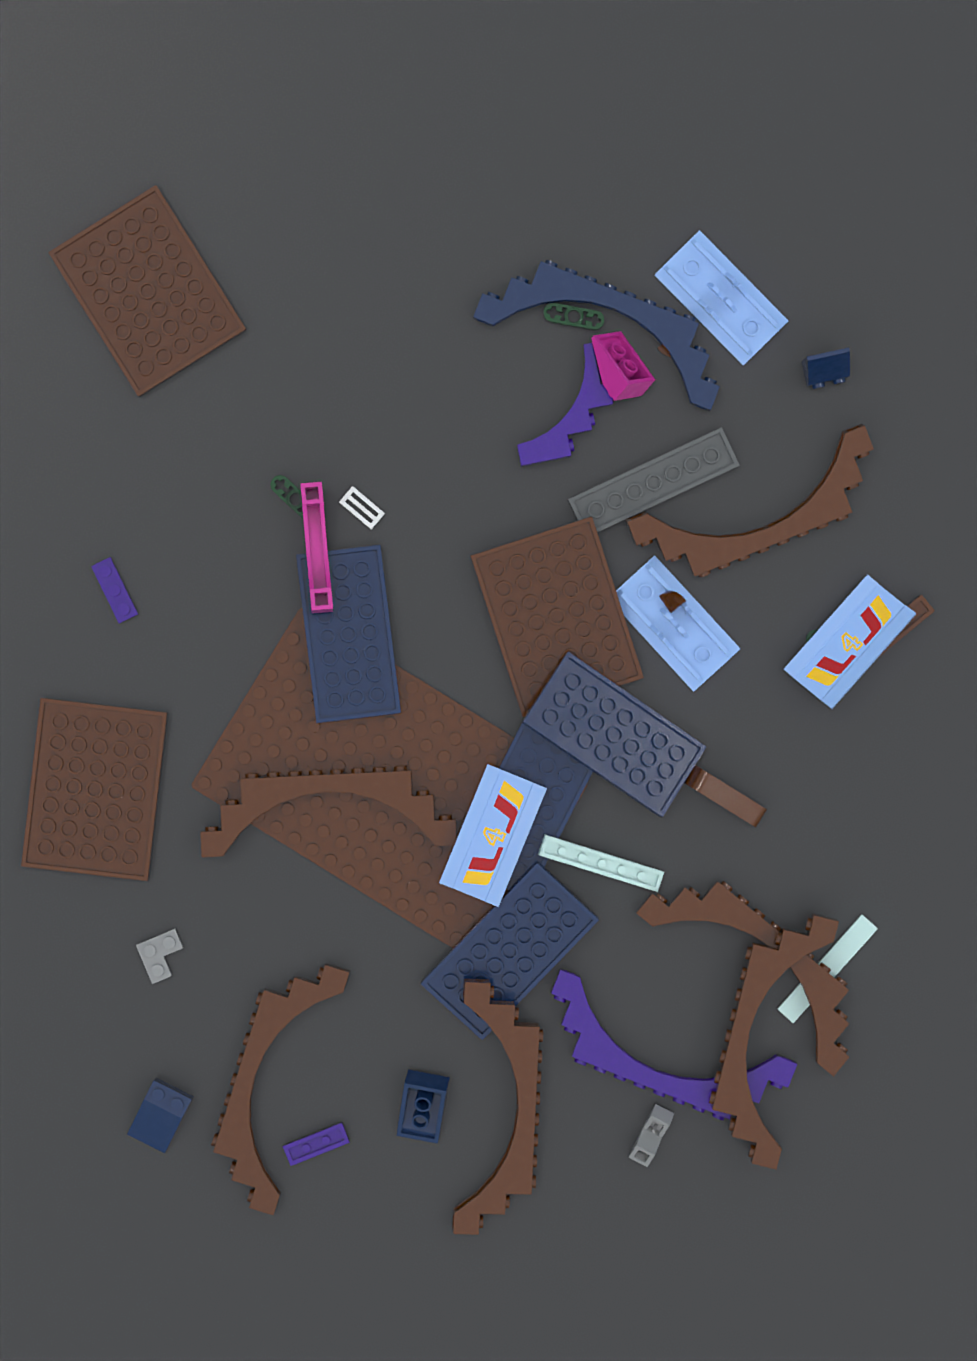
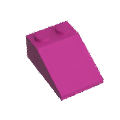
(620, 366)

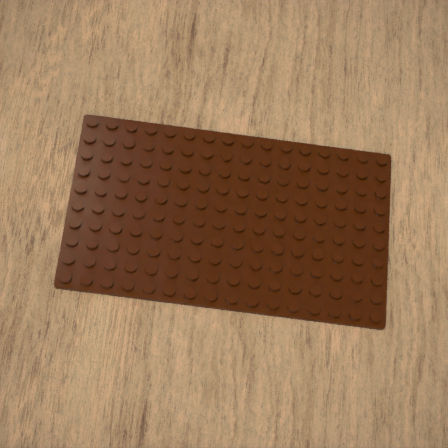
(347, 832)

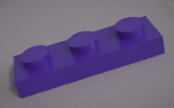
(114, 590)
(316, 1143)

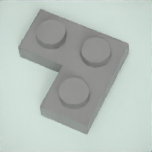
(154, 952)

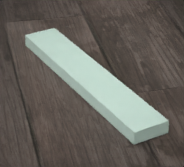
(601, 863)
(835, 959)

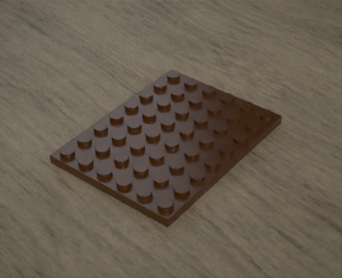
(147, 290)
(554, 599)
(94, 789)

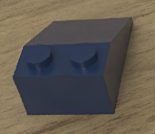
(826, 368)
(422, 1106)
(160, 1115)

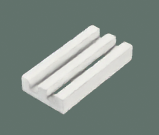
(375, 519)

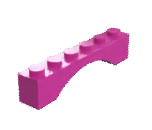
(316, 547)

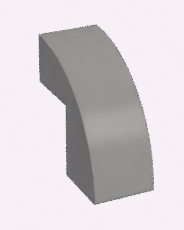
(651, 1135)

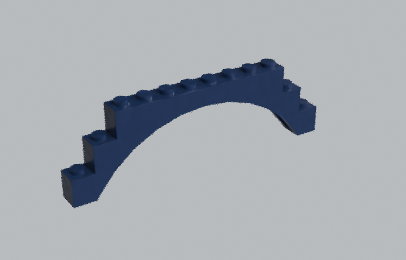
(560, 285)

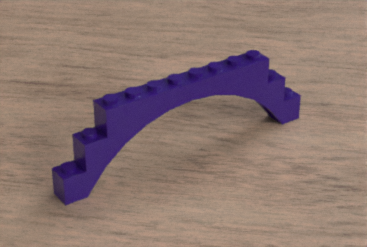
(598, 1049)

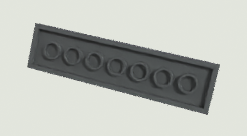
(656, 480)

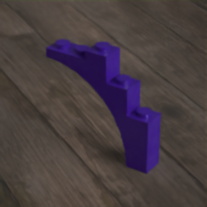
(555, 442)

